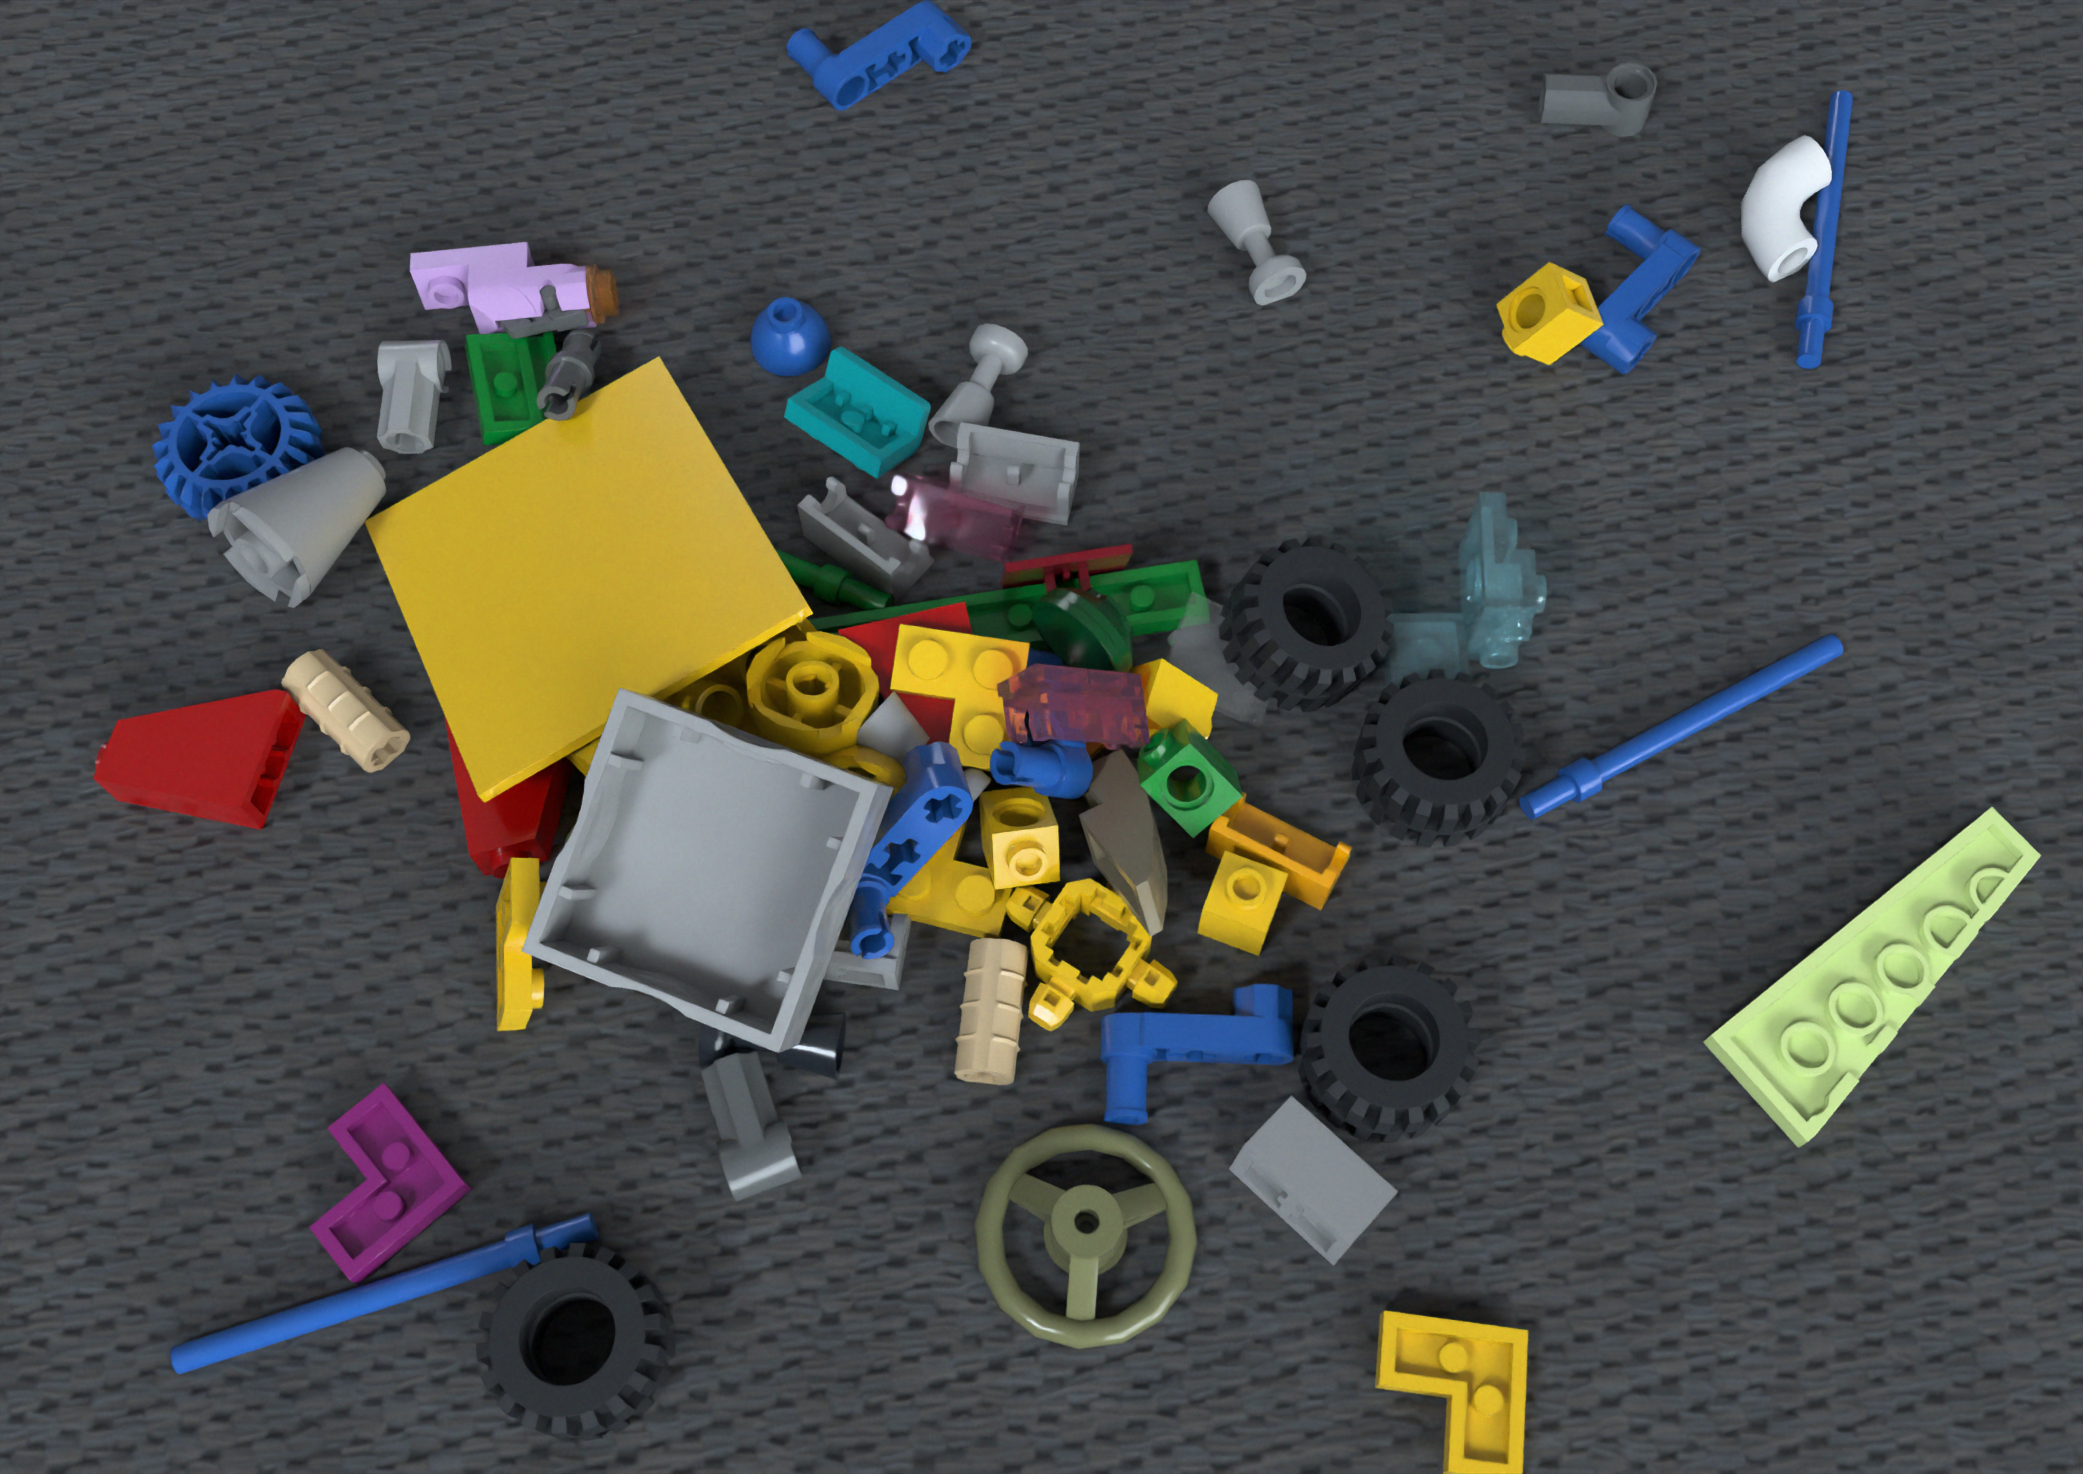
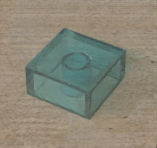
(1424, 644)

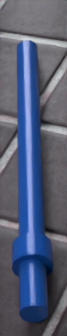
(1816, 309)
(1585, 777)
(377, 1295)

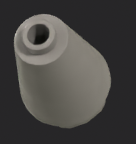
(299, 521)

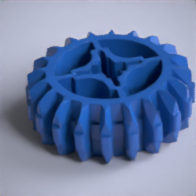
(240, 432)

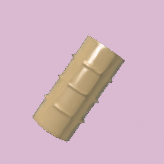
(345, 710)
(991, 1011)

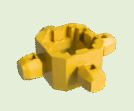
(1053, 1001)

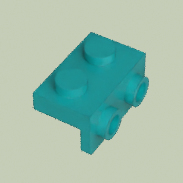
(861, 414)

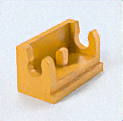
(1258, 836)

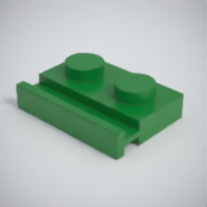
(507, 381)

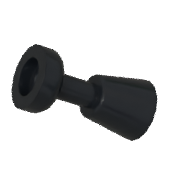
(818, 1050)

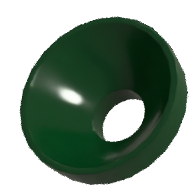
(1085, 629)

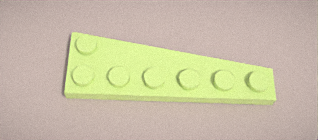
(1843, 1004)

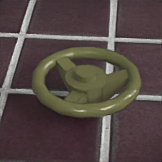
(1085, 1234)

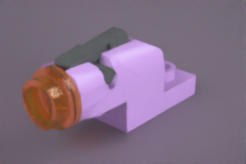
(512, 292)

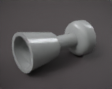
(1243, 219)
(996, 352)
(896, 732)

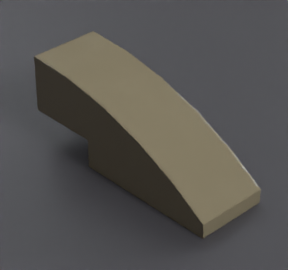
(1126, 839)

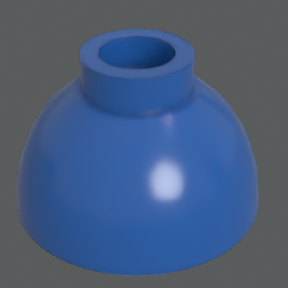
(789, 338)

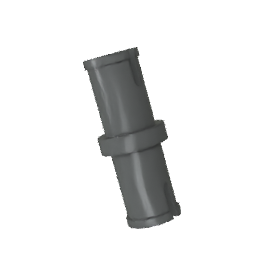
(569, 375)

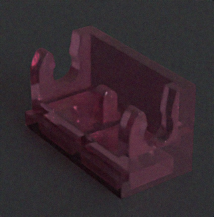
(955, 517)
(1075, 706)

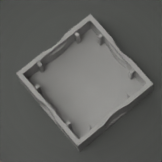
(708, 870)

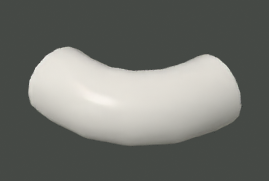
(1773, 205)

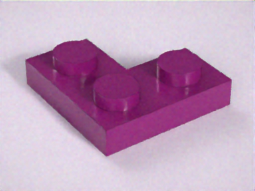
(404, 1188)

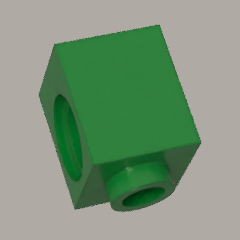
(1194, 801)

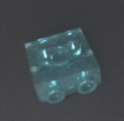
(1497, 585)

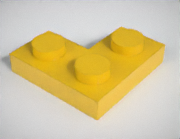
(963, 671)
(953, 895)
(518, 984)
(1477, 1371)

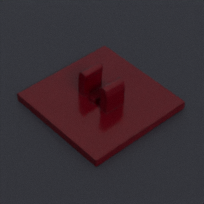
(1065, 567)

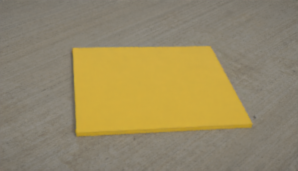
(580, 570)

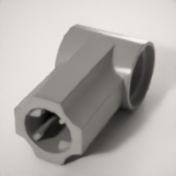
(411, 386)

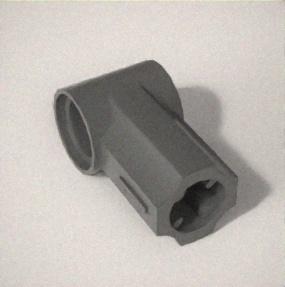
(1612, 100)
(753, 1140)

